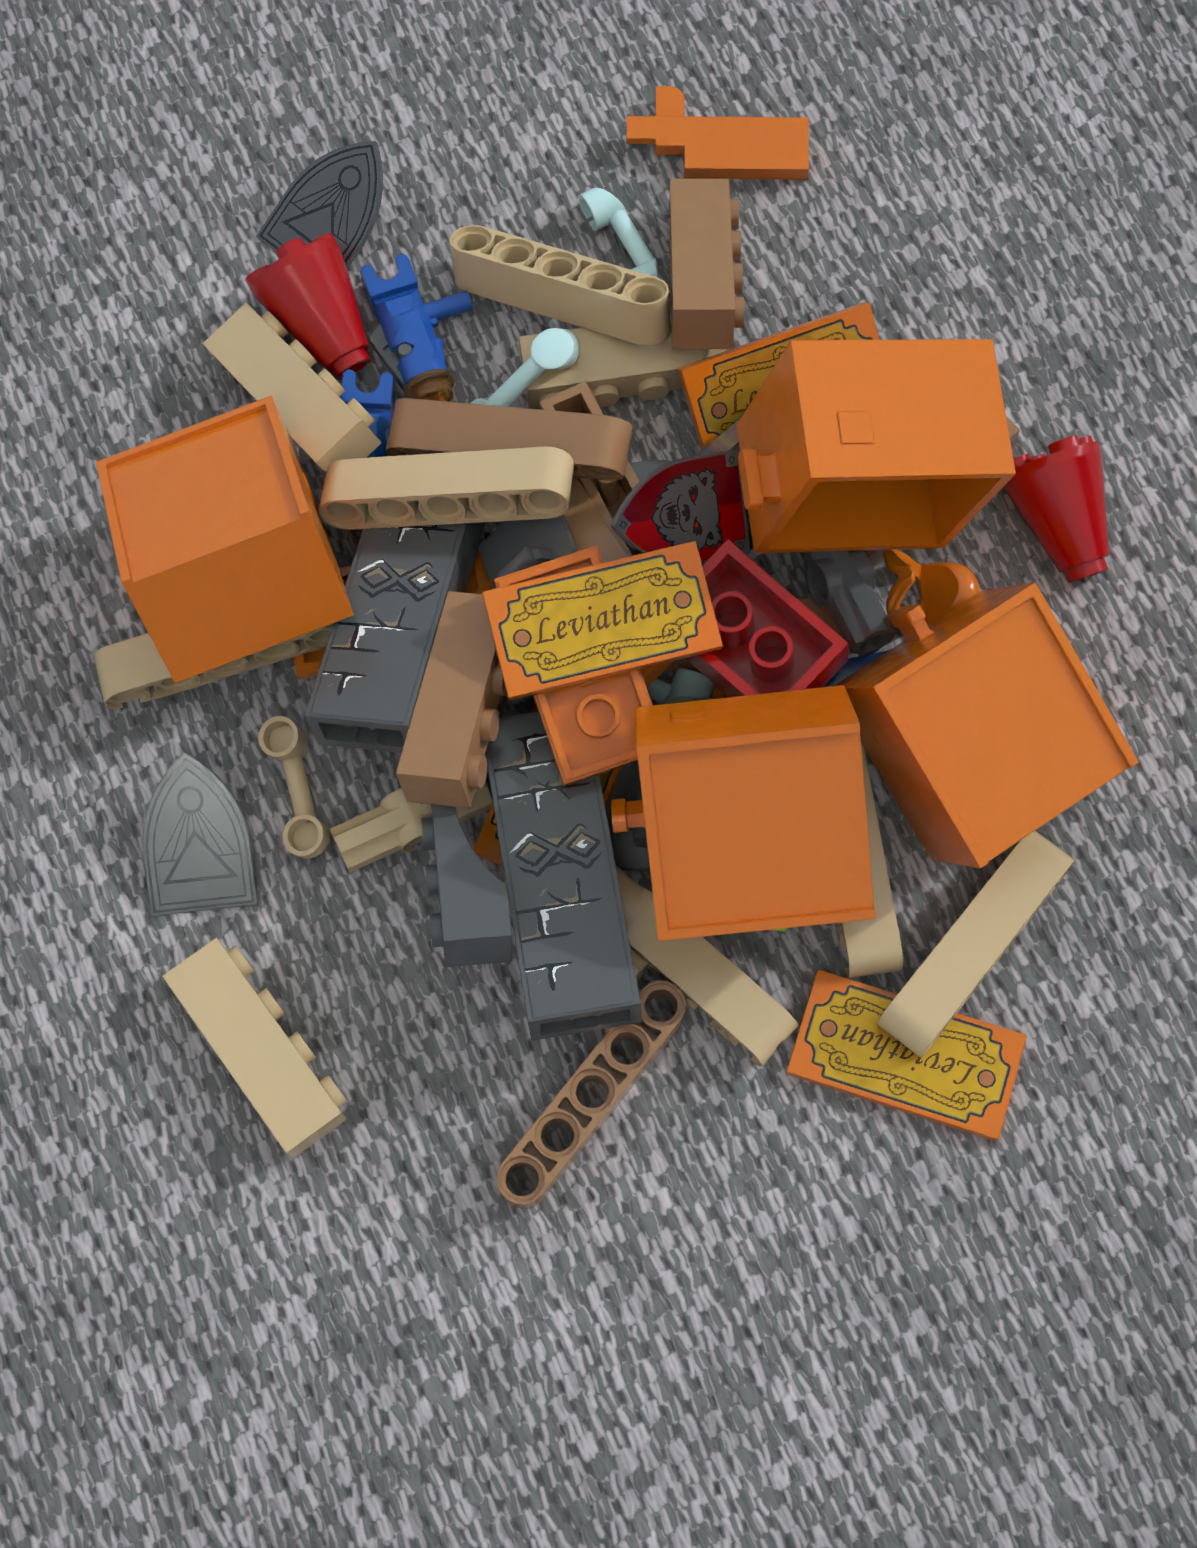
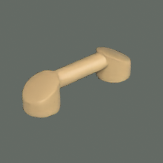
(289, 744)

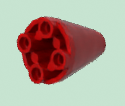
(315, 302)
(1065, 504)

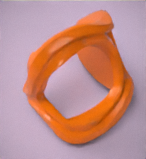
(940, 584)

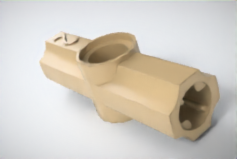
(393, 827)

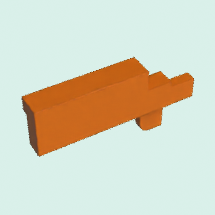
(724, 144)

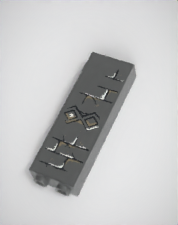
(382, 651)
(560, 887)

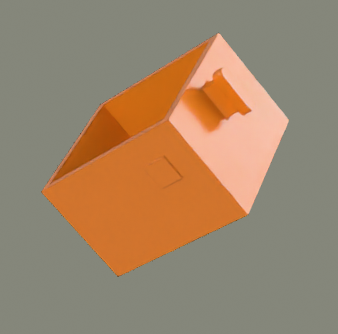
(873, 444)
(221, 540)
(985, 723)
(752, 812)

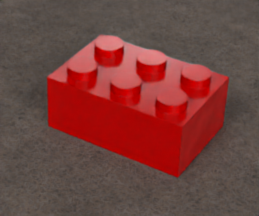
(764, 631)

